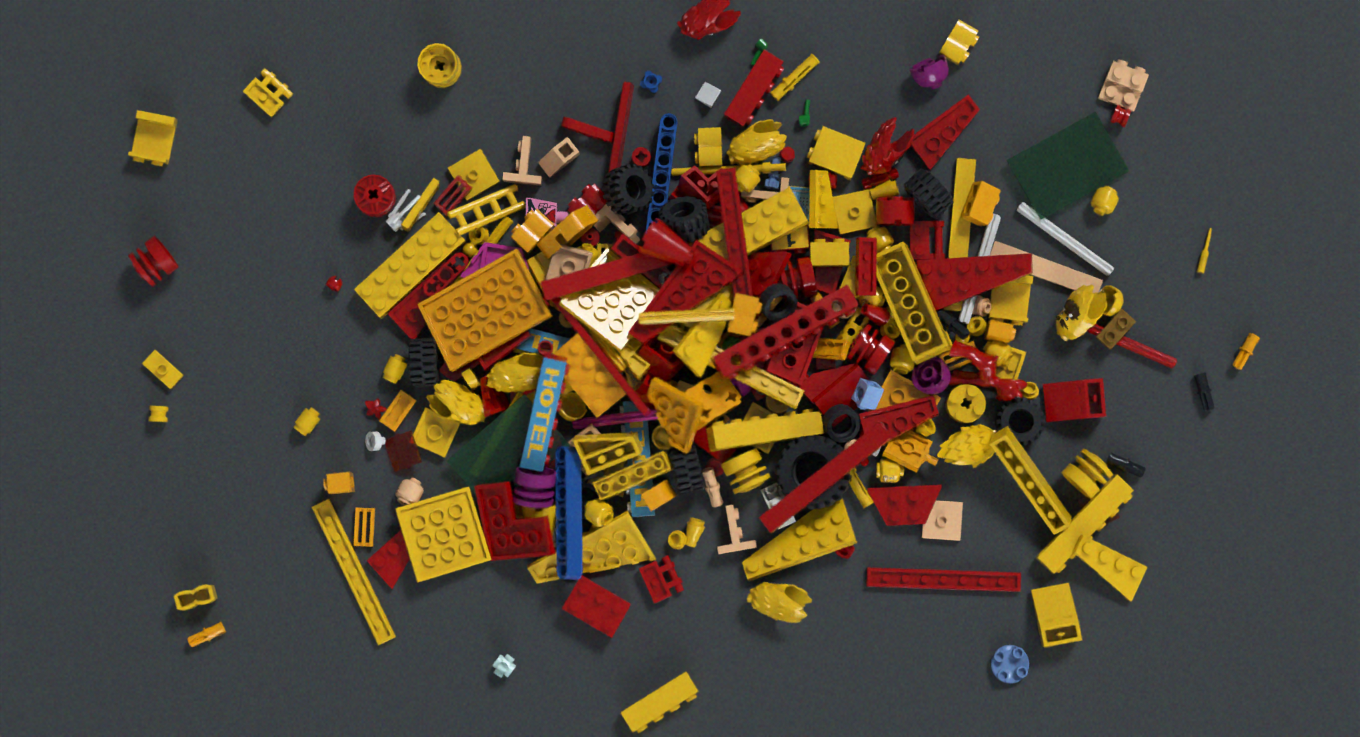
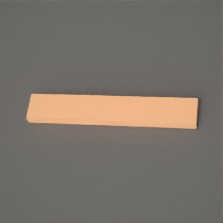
(1051, 271)

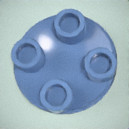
(1010, 664)

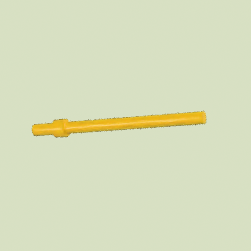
(765, 167)

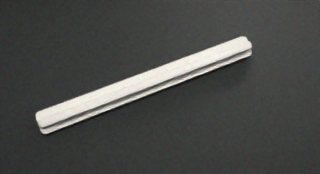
(1066, 239)
(985, 249)

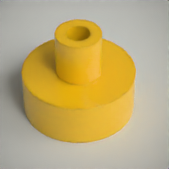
(926, 428)

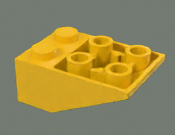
(1056, 615)

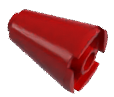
(665, 244)

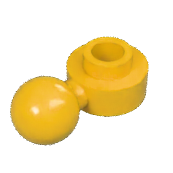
(470, 248)
(891, 325)
(976, 326)

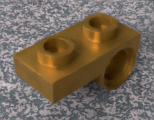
(1115, 329)

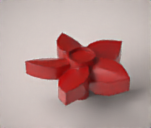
(375, 408)

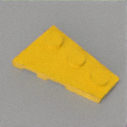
(821, 205)

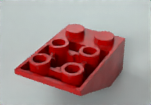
(1074, 400)

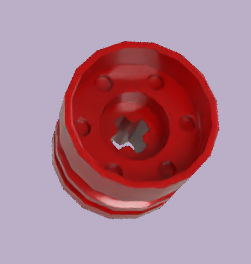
(374, 207)
(153, 261)
(800, 278)
(870, 349)

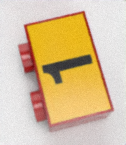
(796, 241)

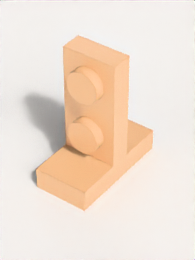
(522, 166)
(763, 195)
(606, 215)
(735, 533)

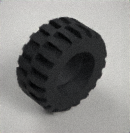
(795, 453)

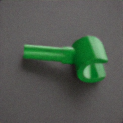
(761, 45)
(804, 120)

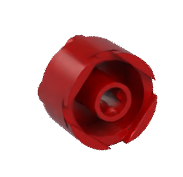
(895, 211)

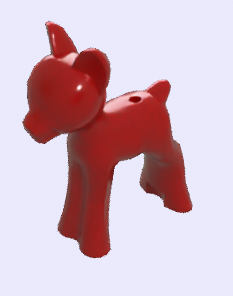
(986, 377)

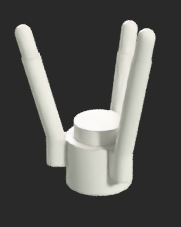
(395, 218)

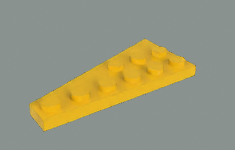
(808, 538)
(602, 550)

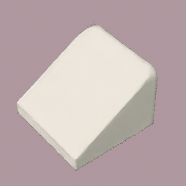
(708, 94)

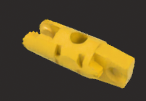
(843, 335)

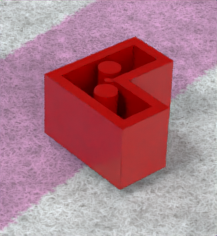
(696, 184)

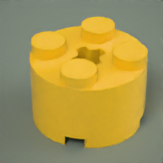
(971, 394)

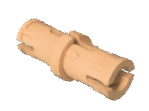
(712, 487)

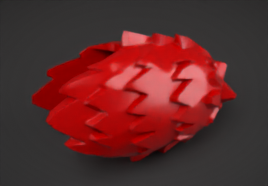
(707, 18)
(881, 154)

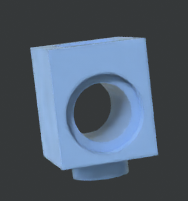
(867, 394)

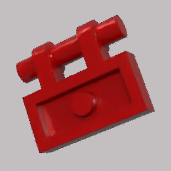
(655, 581)

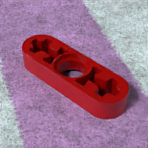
(587, 130)
(460, 268)

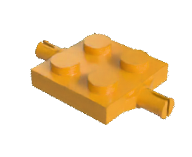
(910, 450)

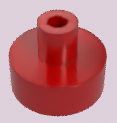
(595, 237)
(845, 552)

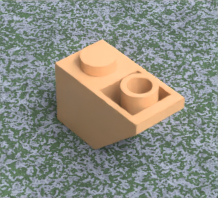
(559, 157)

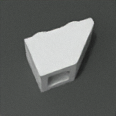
(772, 495)

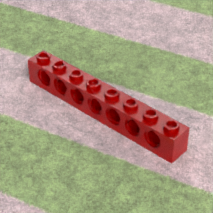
(841, 296)

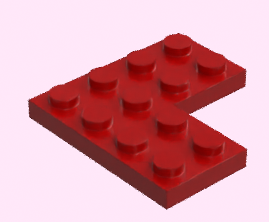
(505, 533)

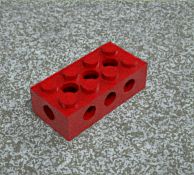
(799, 357)

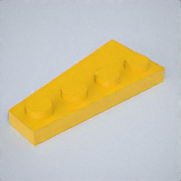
(702, 338)

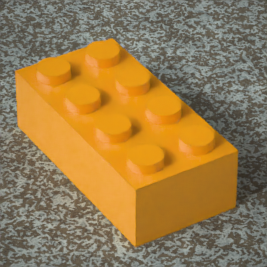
(589, 376)

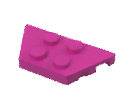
(487, 254)

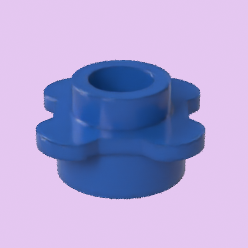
(656, 80)

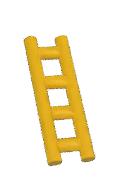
(475, 206)

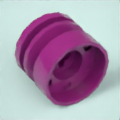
(534, 487)

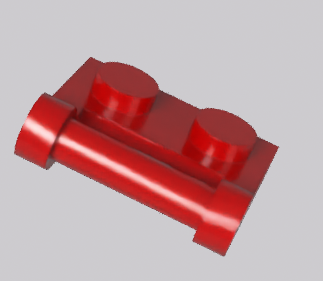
(920, 240)

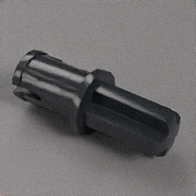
(952, 324)
(1204, 391)
(1126, 465)

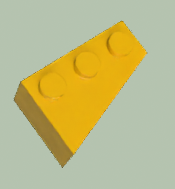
(606, 450)

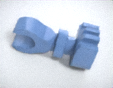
(772, 182)

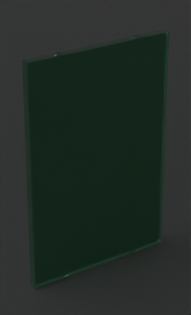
(1067, 165)
(499, 448)

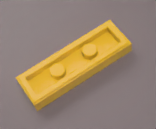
(420, 205)

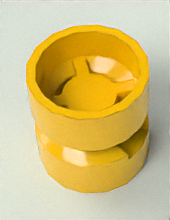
(659, 438)

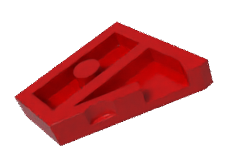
(493, 401)

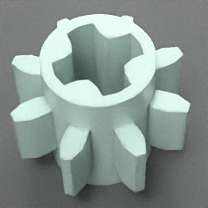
(504, 665)

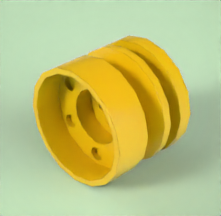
(429, 63)
(745, 471)
(1087, 473)

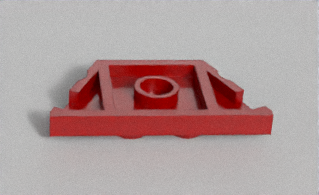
(766, 270)
(905, 504)

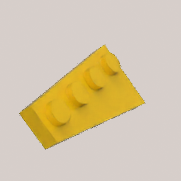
(1118, 570)

